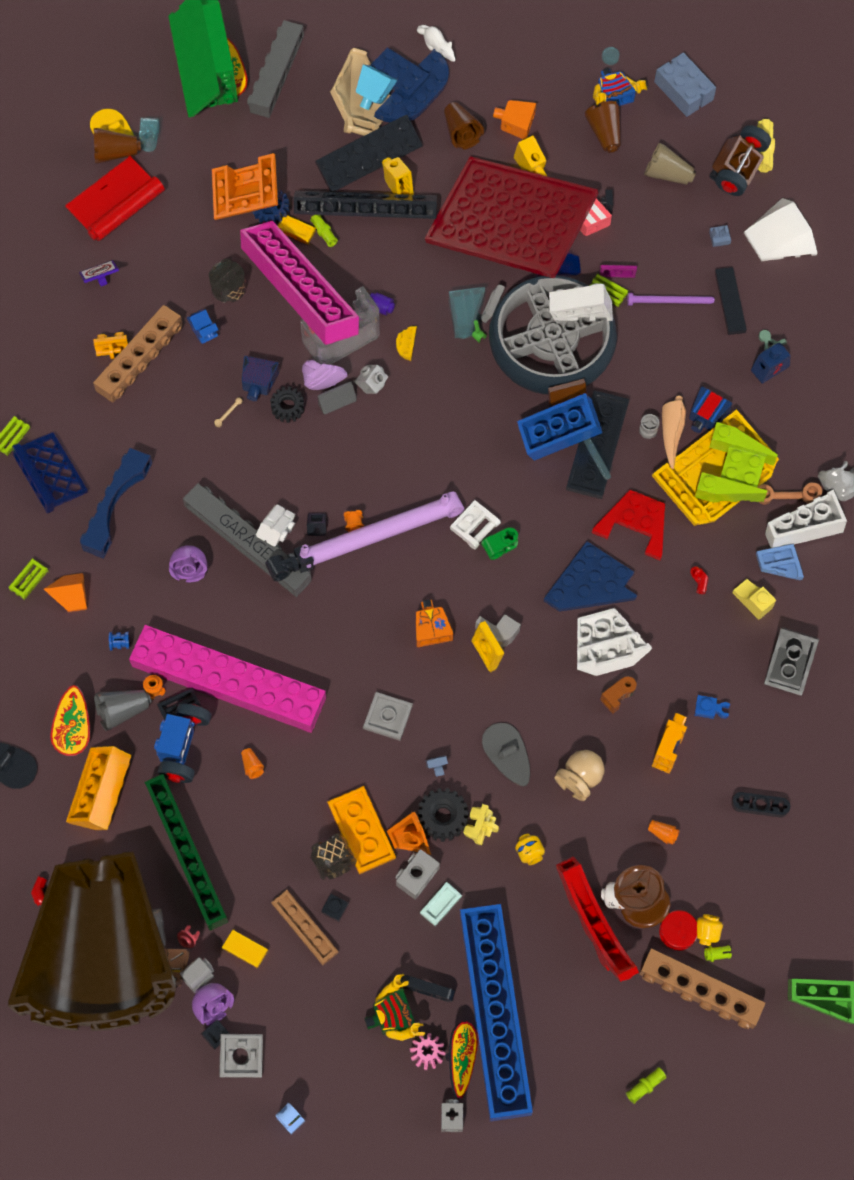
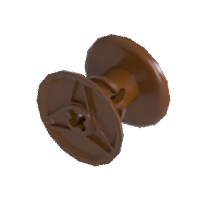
(642, 895)

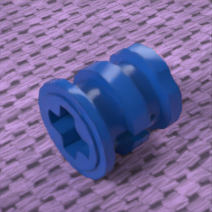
(119, 640)

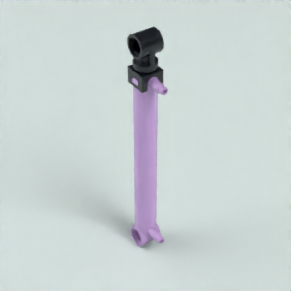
(305, 557)

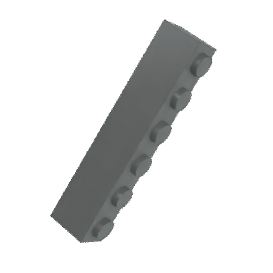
(276, 69)

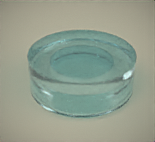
(610, 56)

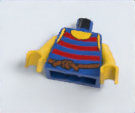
(616, 88)

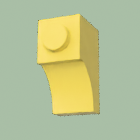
(756, 599)

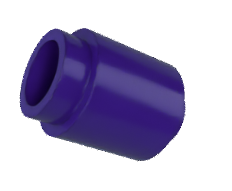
(384, 303)

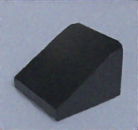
(316, 524)

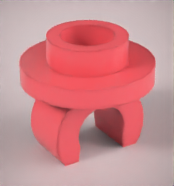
(186, 939)

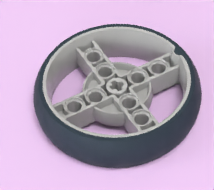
(551, 336)

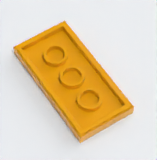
(362, 829)

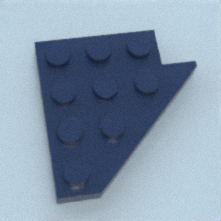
(591, 581)

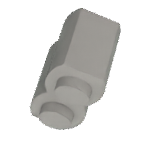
(197, 974)

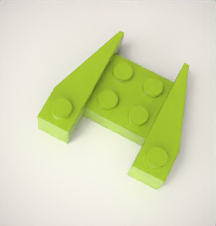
(741, 468)

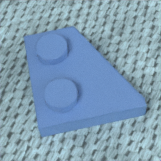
(780, 561)

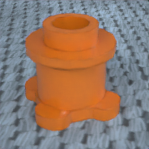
(353, 520)
(155, 690)

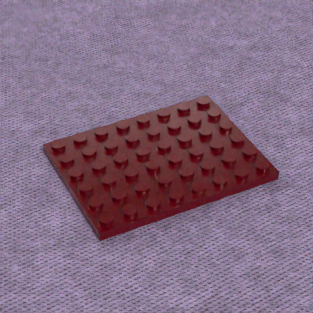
(512, 217)

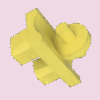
(484, 825)

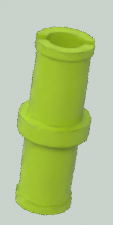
(324, 230)
(646, 1085)

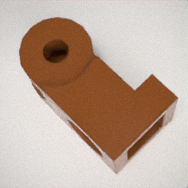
(622, 689)

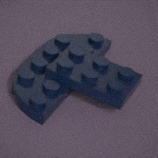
(415, 84)

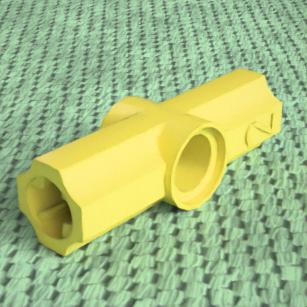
(767, 162)

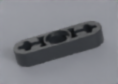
(754, 810)
(428, 988)

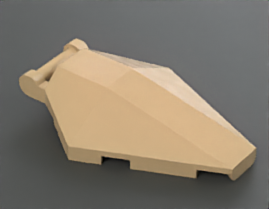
(348, 101)

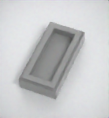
(492, 303)

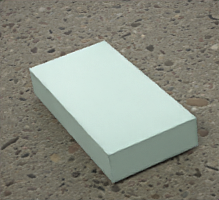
(441, 904)

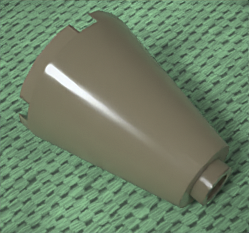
(669, 166)

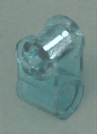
(149, 133)

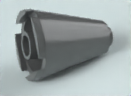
(120, 706)

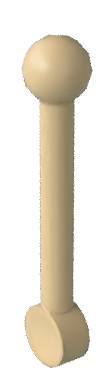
(218, 422)

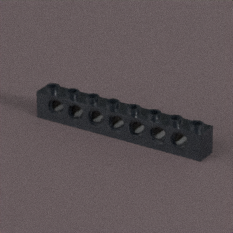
(365, 204)

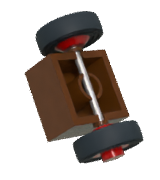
(740, 160)

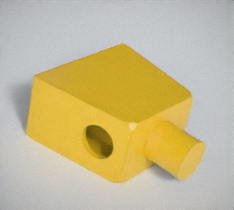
(530, 156)
(394, 171)

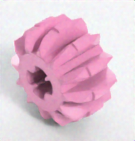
(425, 1044)

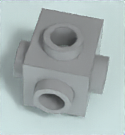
(371, 379)

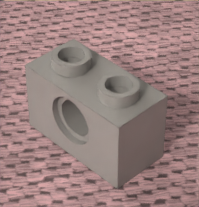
(412, 885)

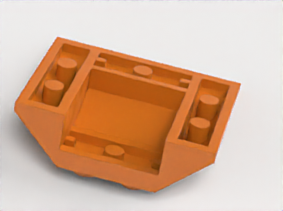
(244, 188)

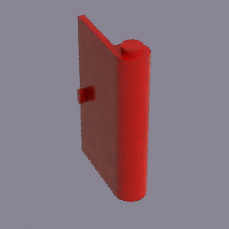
(114, 198)

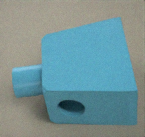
(373, 86)

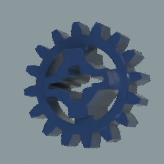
(275, 212)

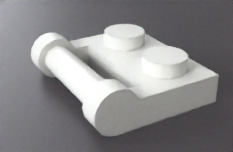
(470, 520)

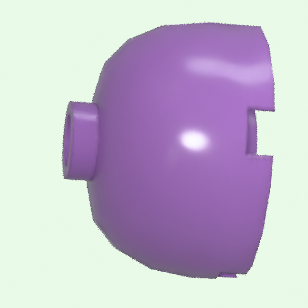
(188, 564)
(211, 1002)

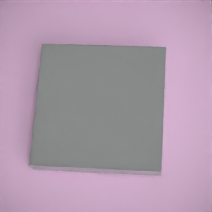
(388, 716)

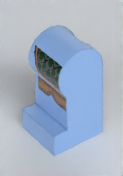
(290, 1118)

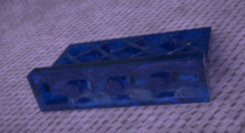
(33, 474)

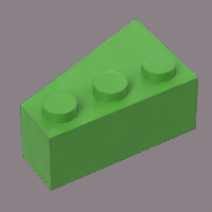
(824, 996)

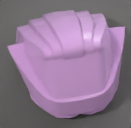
(321, 376)

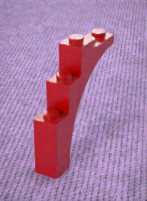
(594, 923)

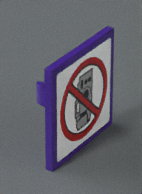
(99, 272)

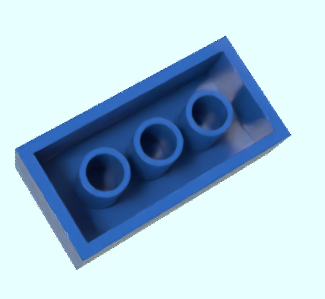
(559, 427)

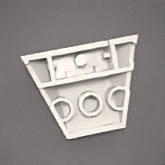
(781, 233)
(607, 643)

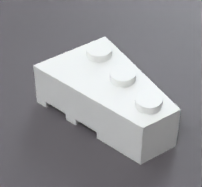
(581, 302)

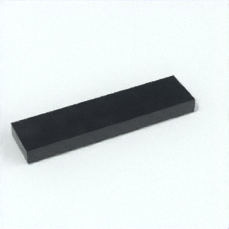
(730, 301)

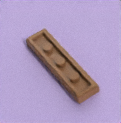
(304, 927)

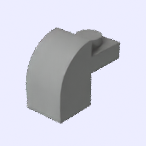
(505, 630)

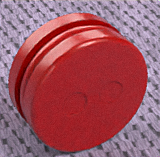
(678, 930)

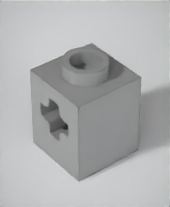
(448, 1125)

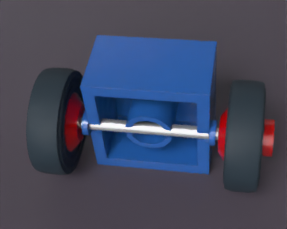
(176, 740)

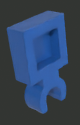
(707, 707)

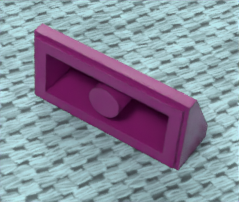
(621, 271)

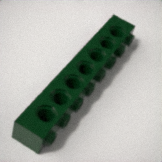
(186, 852)

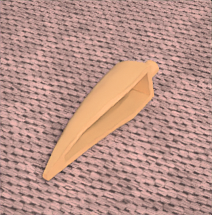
(672, 426)

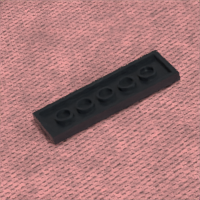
(368, 153)
(585, 475)

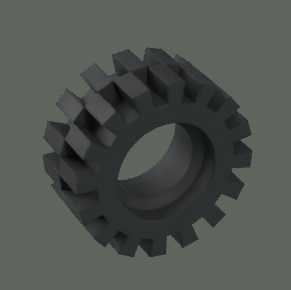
(292, 413)

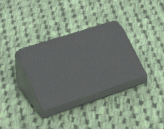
(336, 398)

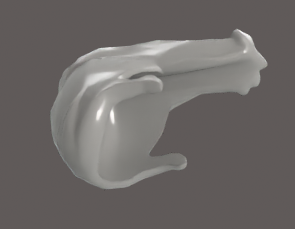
(838, 480)

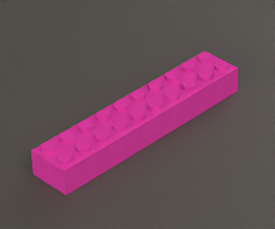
(299, 283)
(228, 678)

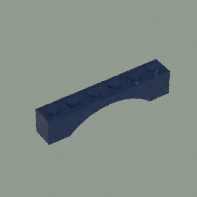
(132, 470)

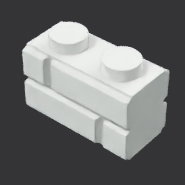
(276, 525)

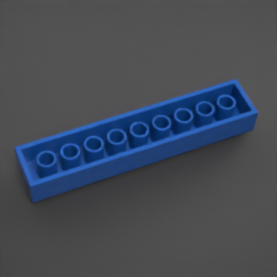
(495, 1013)

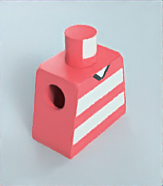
(596, 219)

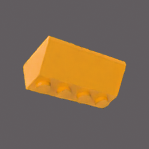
(99, 788)

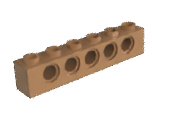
(139, 344)
(732, 996)

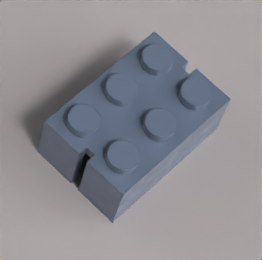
(685, 84)

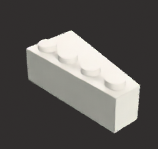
(808, 522)

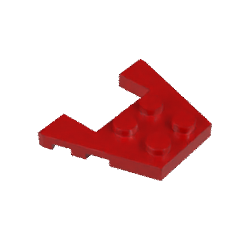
(638, 514)

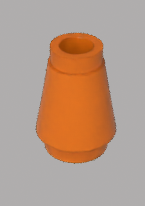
(252, 764)
(664, 832)

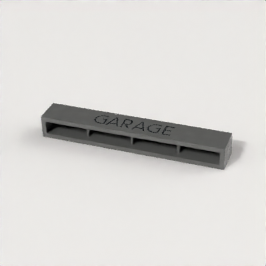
(240, 534)

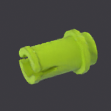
(717, 953)

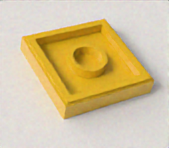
(487, 646)

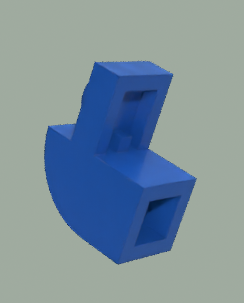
(202, 326)

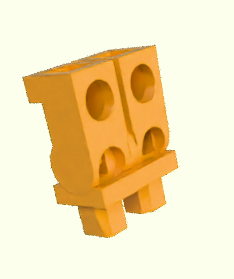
(671, 738)

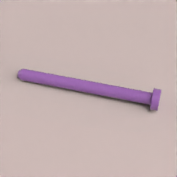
(669, 299)

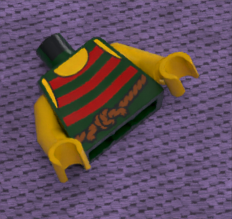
(393, 1013)

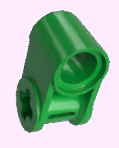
(497, 544)

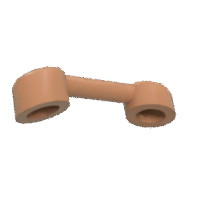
(806, 494)

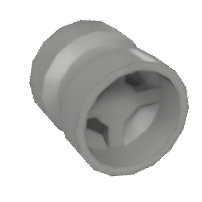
(652, 423)

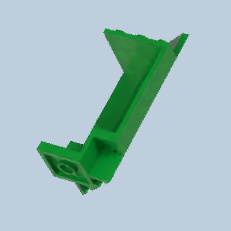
(202, 55)

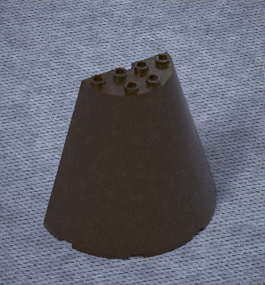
(94, 950)

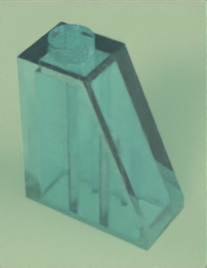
(465, 309)

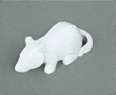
(435, 40)

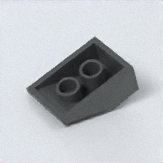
(791, 661)

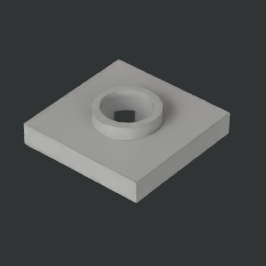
(252, 1044)

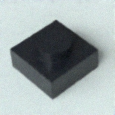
(607, 200)
(334, 907)
(212, 1033)

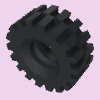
(446, 800)

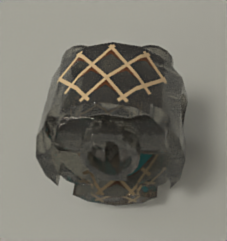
(227, 281)
(332, 857)

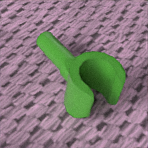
(478, 333)

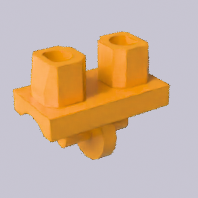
(110, 345)

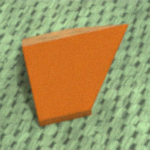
(69, 592)
(409, 835)

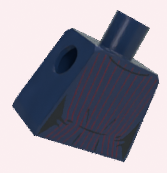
(258, 376)

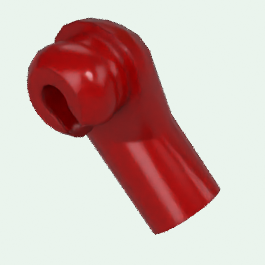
(37, 891)

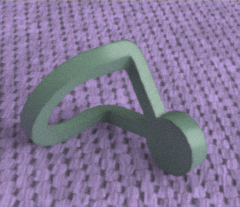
(765, 336)

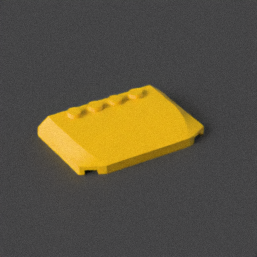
(683, 480)

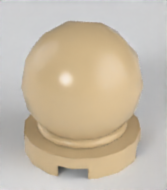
(582, 772)

